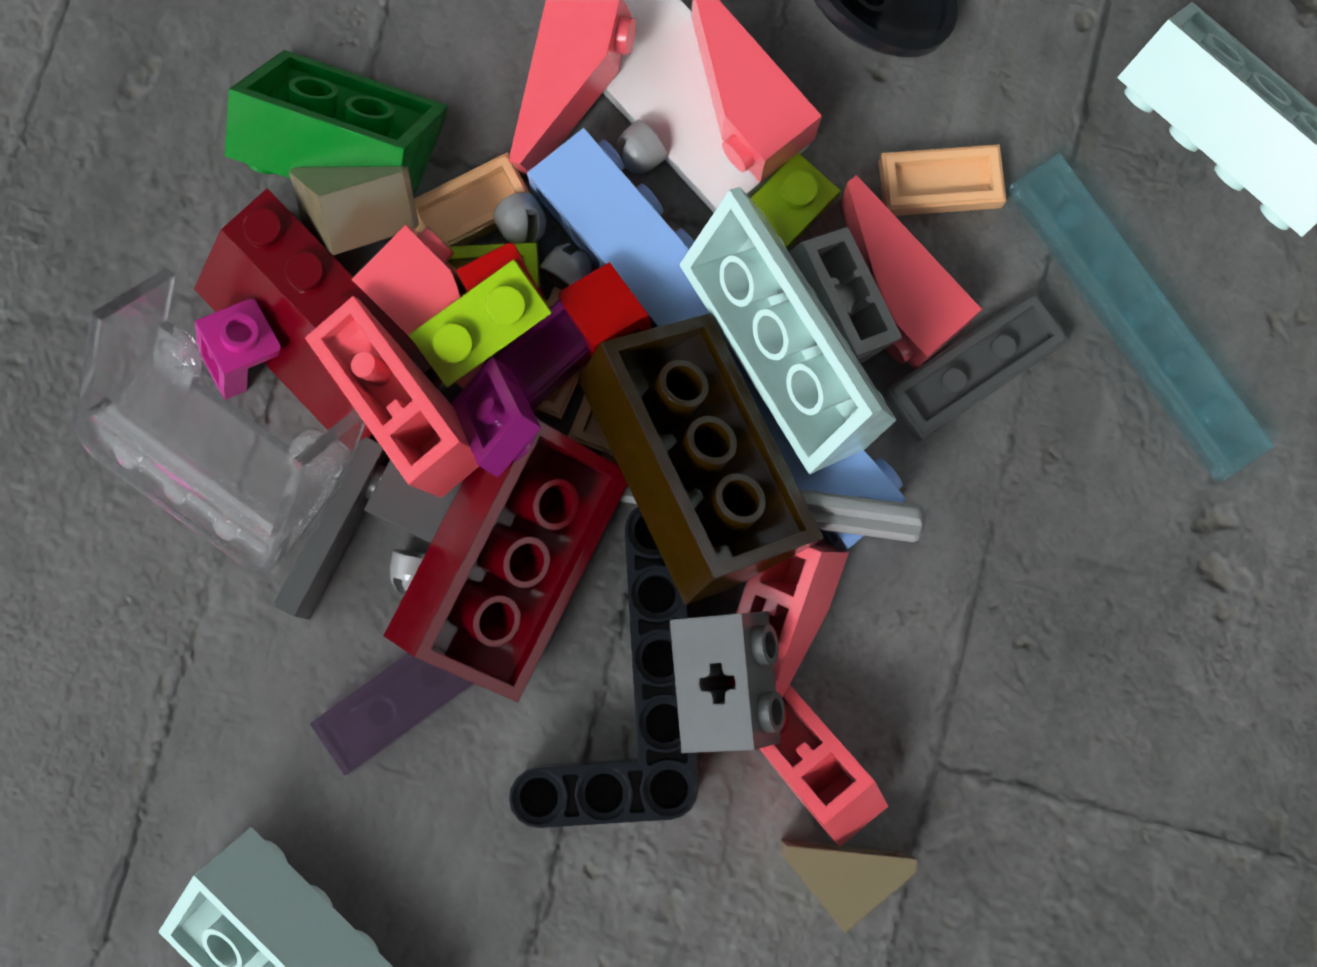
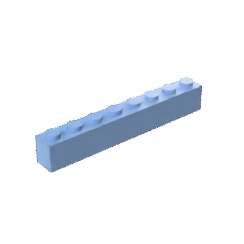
(622, 225)

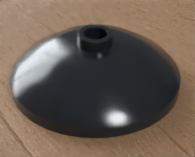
(893, 26)

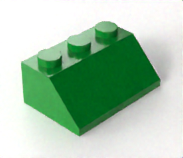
(327, 117)

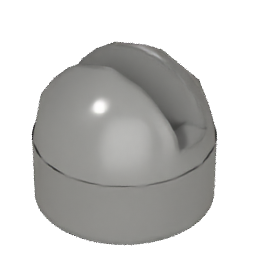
(640, 148)
(512, 219)
(566, 265)
(403, 568)

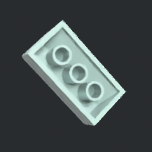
(1232, 111)
(784, 336)
(262, 913)

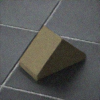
(353, 204)
(848, 878)

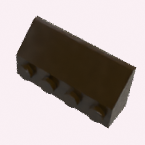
(697, 456)

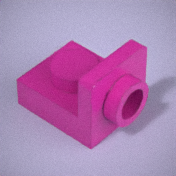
(234, 342)

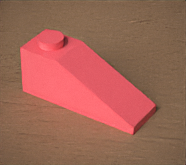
(569, 70)
(754, 102)
(413, 281)
(914, 285)
(394, 399)
(797, 601)
(823, 772)

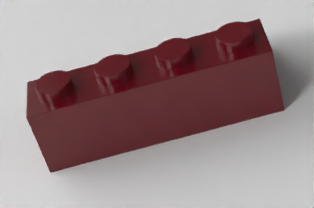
(297, 286)
(508, 563)

